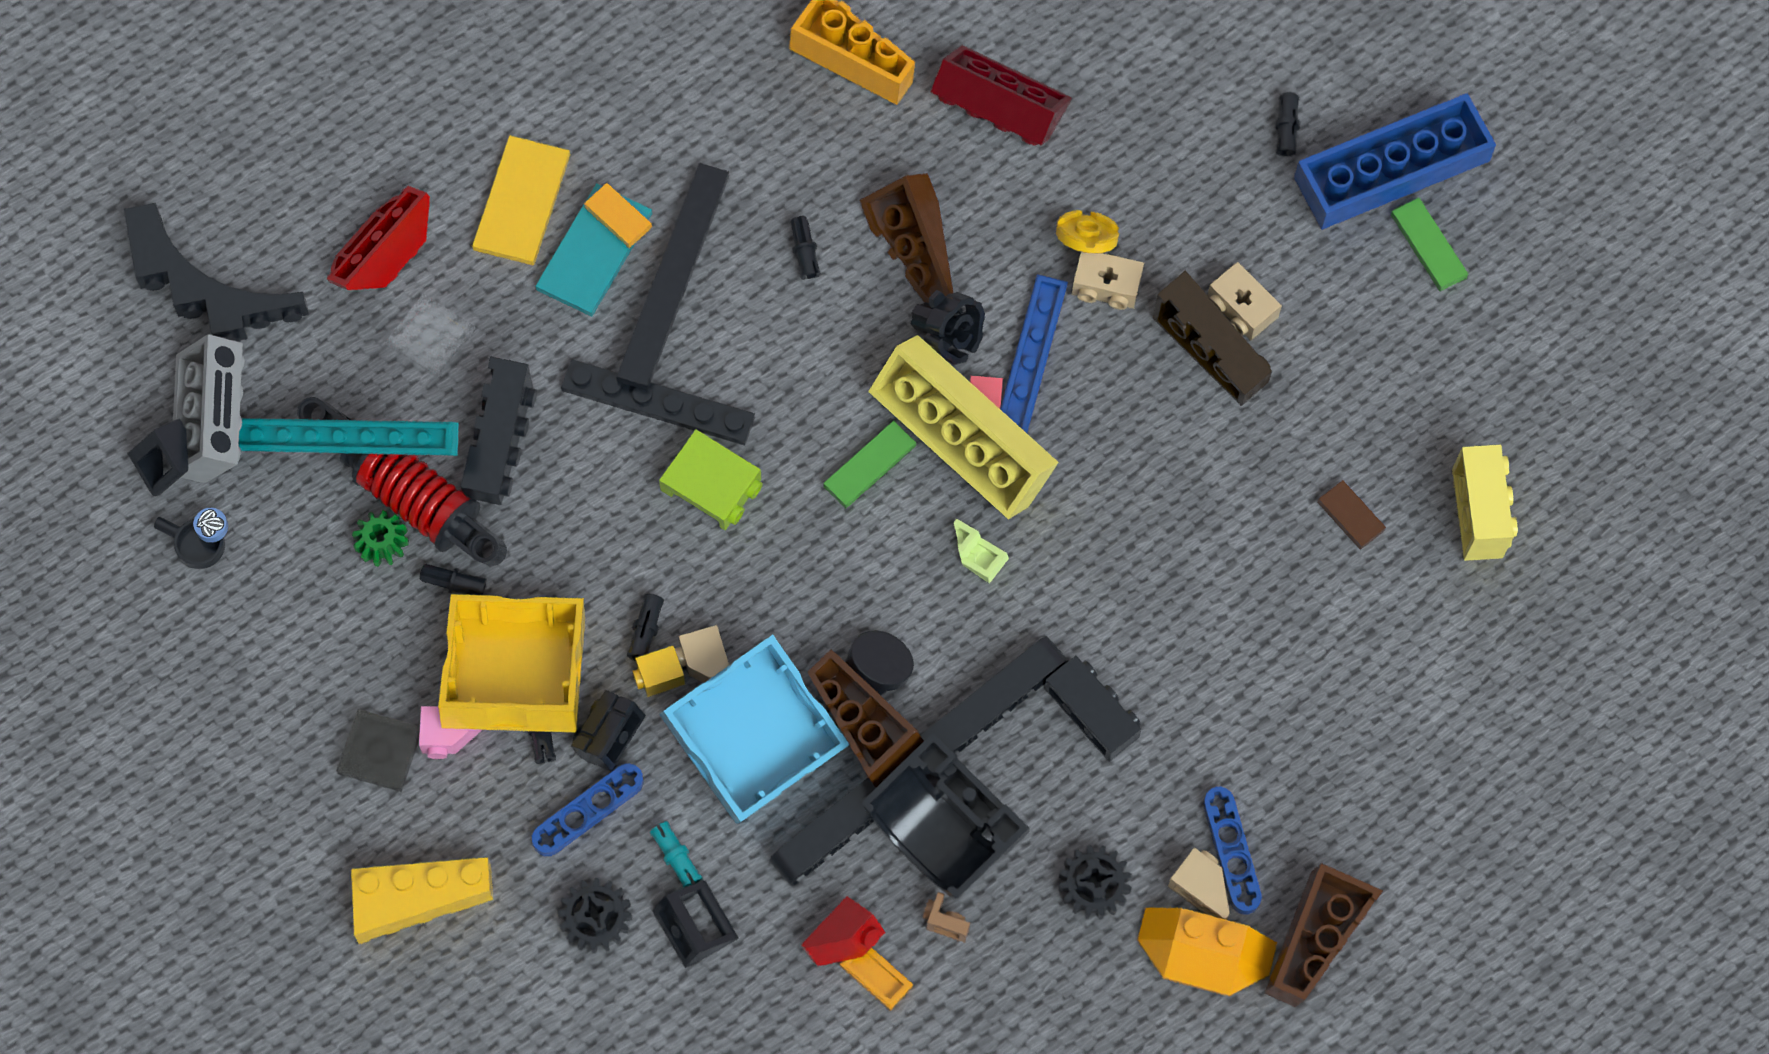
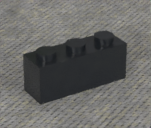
(1093, 707)

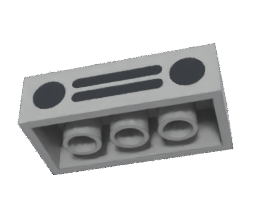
(209, 405)

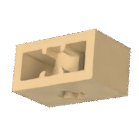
(1124, 277)
(1242, 287)

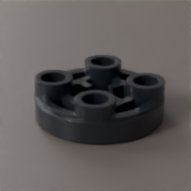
(881, 660)

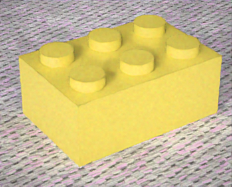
(1484, 502)

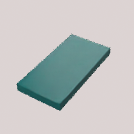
(586, 261)

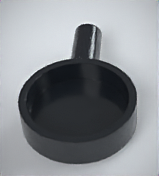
(189, 547)

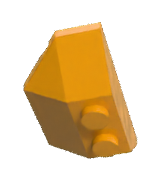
(1205, 950)

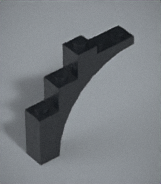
(192, 292)

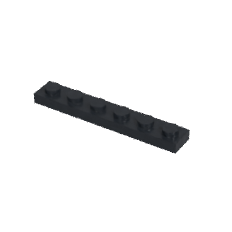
(659, 403)

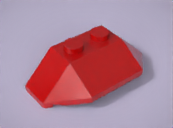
(383, 243)

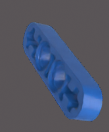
(584, 805)
(1228, 851)

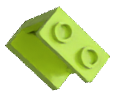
(712, 479)

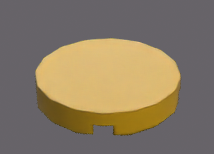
(1087, 233)

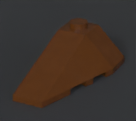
(912, 225)

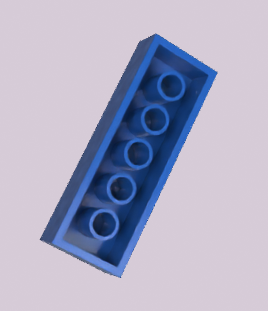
(1394, 161)

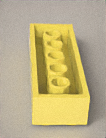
(963, 426)

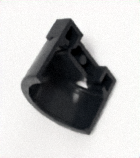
(943, 824)

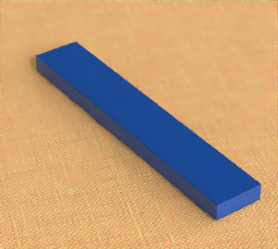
(1033, 350)

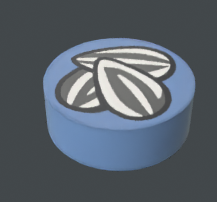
(210, 525)

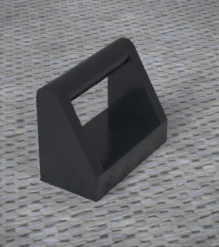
(148, 457)
(682, 930)

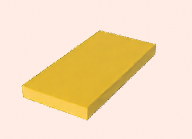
(521, 200)

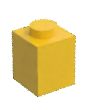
(658, 671)

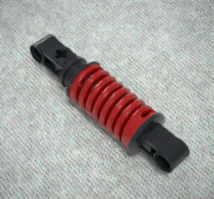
(417, 495)

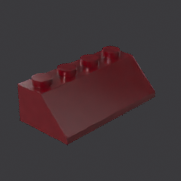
(1000, 95)

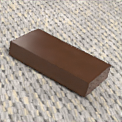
(1351, 514)

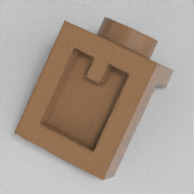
(949, 924)

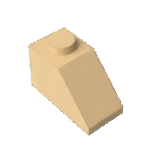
(702, 653)
(1202, 884)

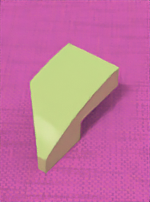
(978, 554)

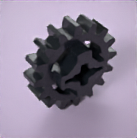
(1082, 885)
(583, 920)

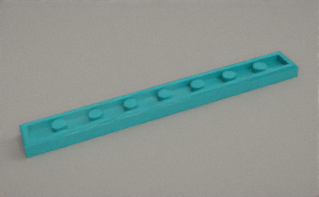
(349, 436)

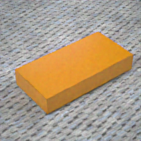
(618, 215)
(878, 978)

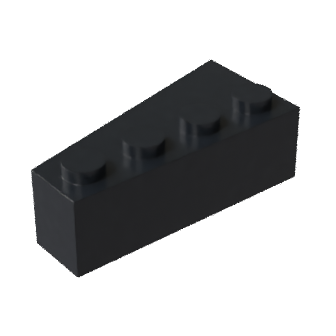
(499, 431)

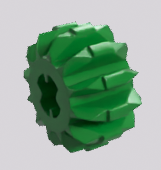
(393, 535)

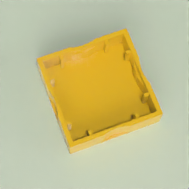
(512, 663)

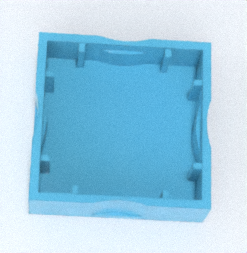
(754, 729)

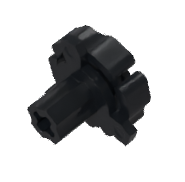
(950, 326)

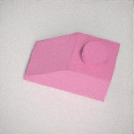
(440, 741)

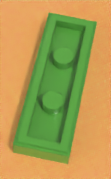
(1429, 244)
(869, 464)

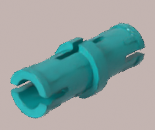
(675, 854)

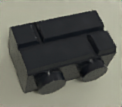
(607, 730)

